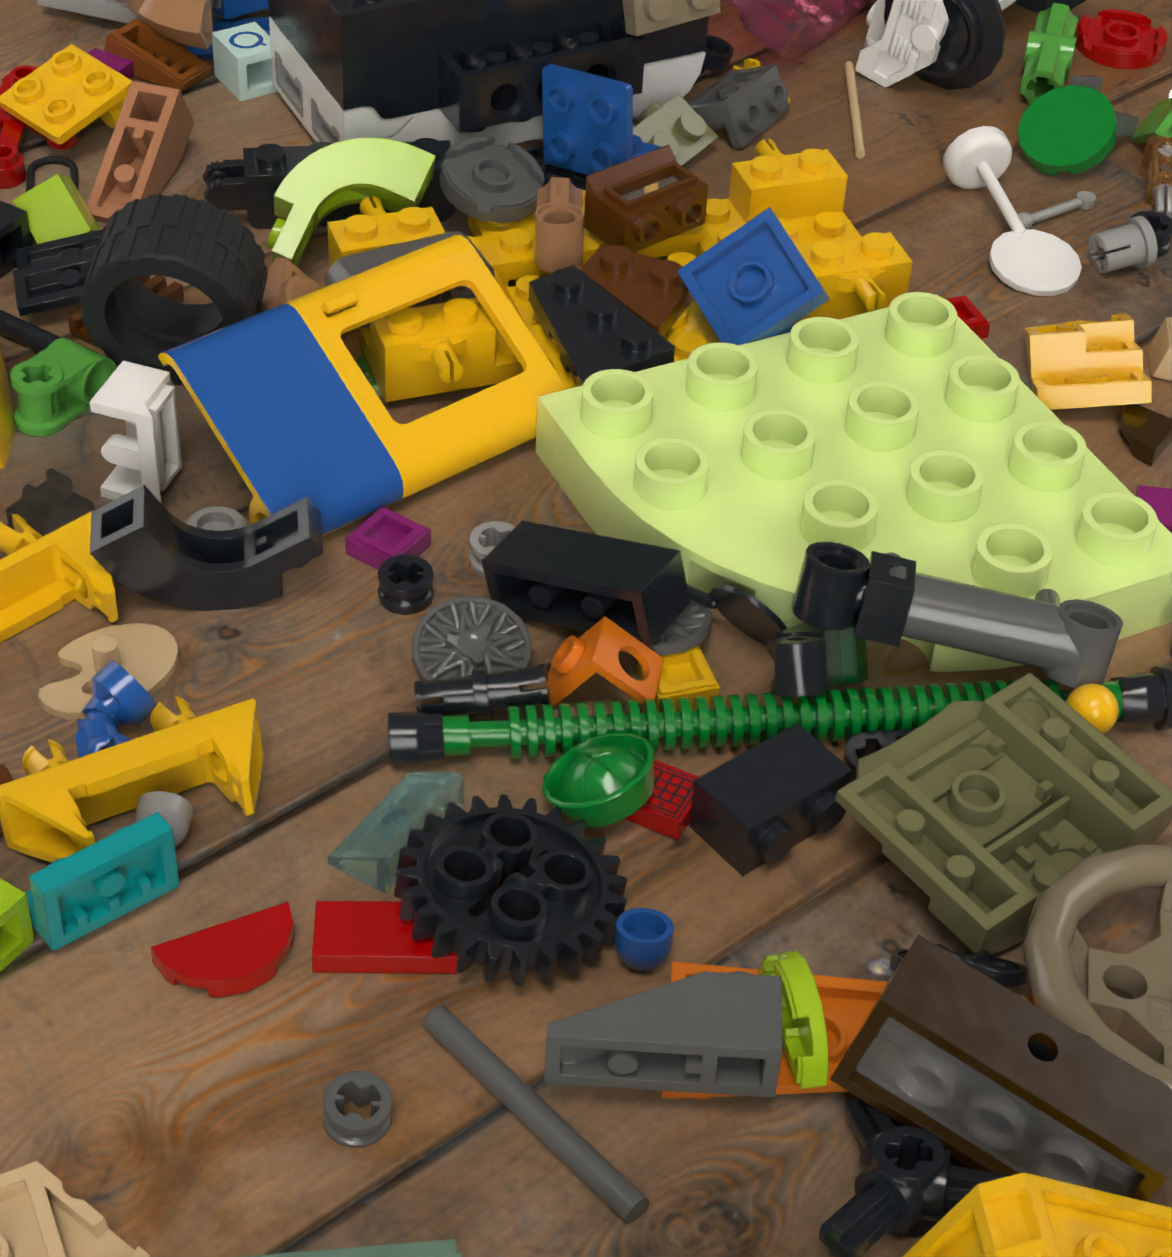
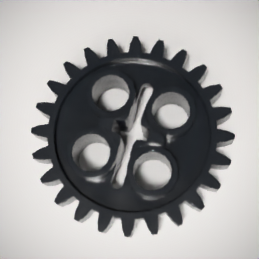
(510, 889)

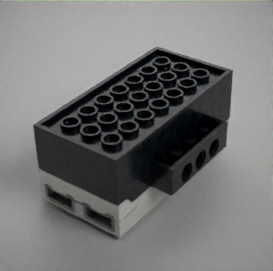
(461, 63)

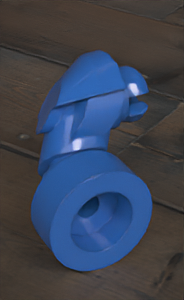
(114, 701)

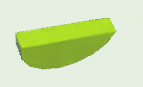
(802, 1018)

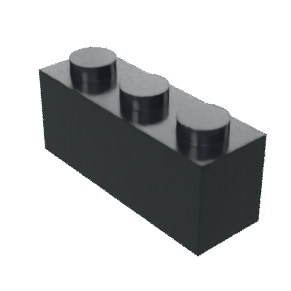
(583, 576)

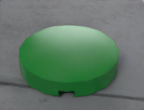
(1067, 130)

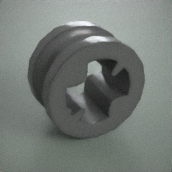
(361, 1089)

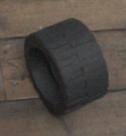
(177, 241)

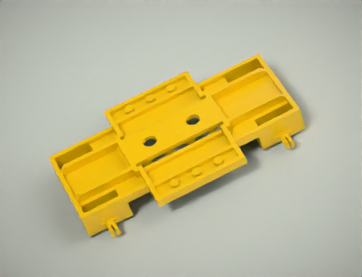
(460, 347)

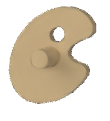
(140, 648)

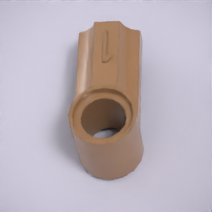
(558, 226)

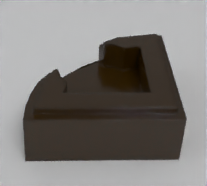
(1145, 431)

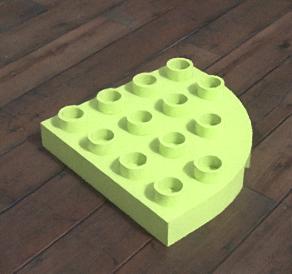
(863, 437)

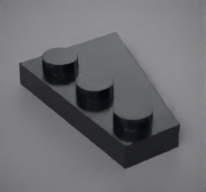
(594, 327)

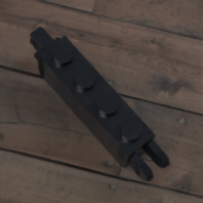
(255, 179)

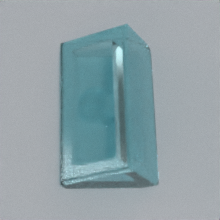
(375, 844)

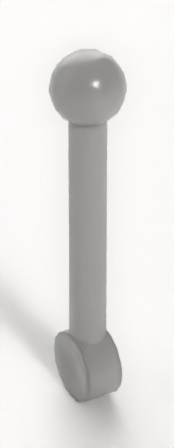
(1083, 200)

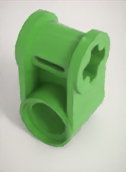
(57, 386)

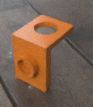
(598, 652)

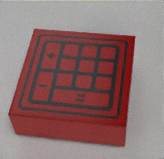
(669, 804)

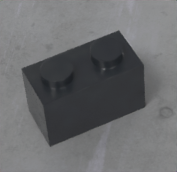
(769, 799)

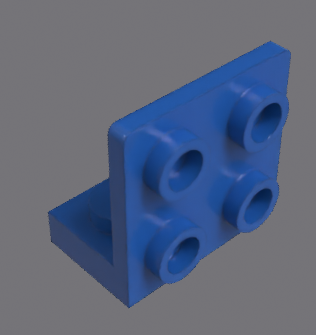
(587, 121)

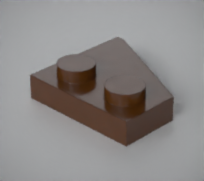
(641, 284)

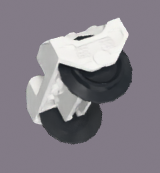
(938, 40)

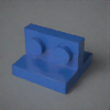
(753, 282)

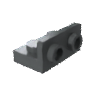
(743, 103)

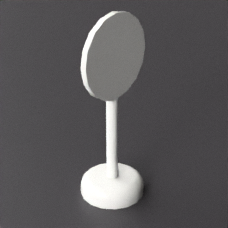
(1022, 257)

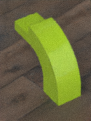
(345, 176)

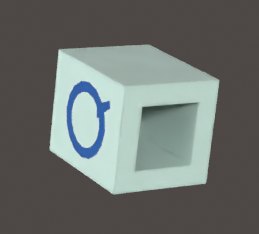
(243, 60)

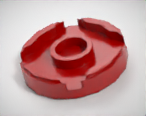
(1120, 39)

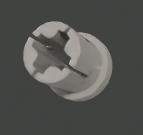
(1129, 245)

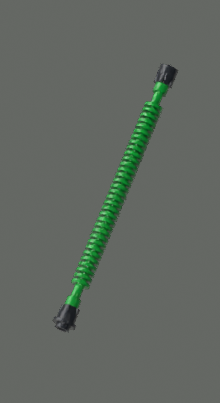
(428, 737)

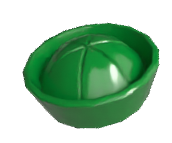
(601, 779)

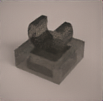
(49, 504)

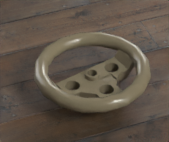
(1073, 979)

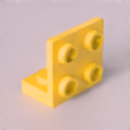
(67, 95)

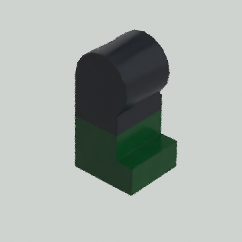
(816, 659)

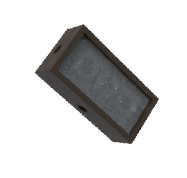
(1006, 1081)

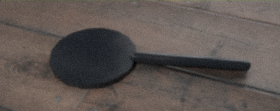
(741, 611)

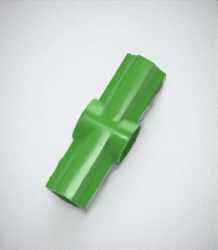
(1049, 52)

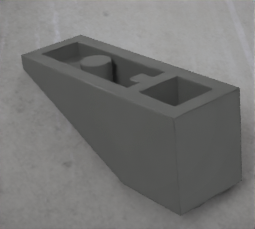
(680, 1037)

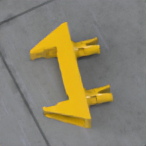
(49, 573)
(59, 797)

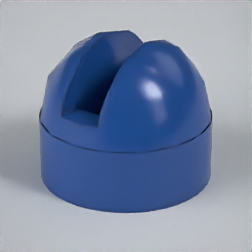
(643, 938)

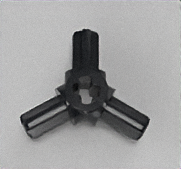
(901, 1184)

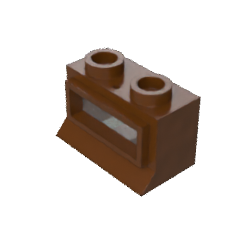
(644, 201)

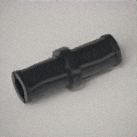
(483, 692)

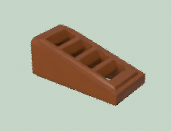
(156, 56)

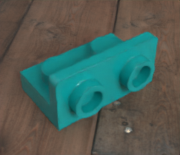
(103, 881)

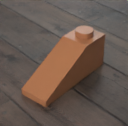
(142, 148)

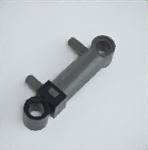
(892, 600)

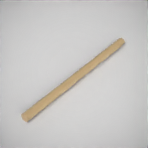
(854, 110)

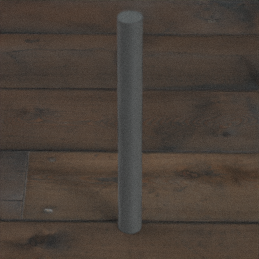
(536, 1114)

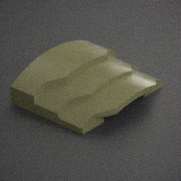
(1001, 805)

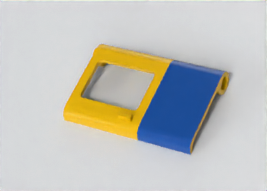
(310, 423)

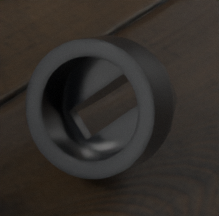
(717, 55)

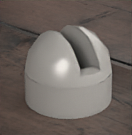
(172, 808)

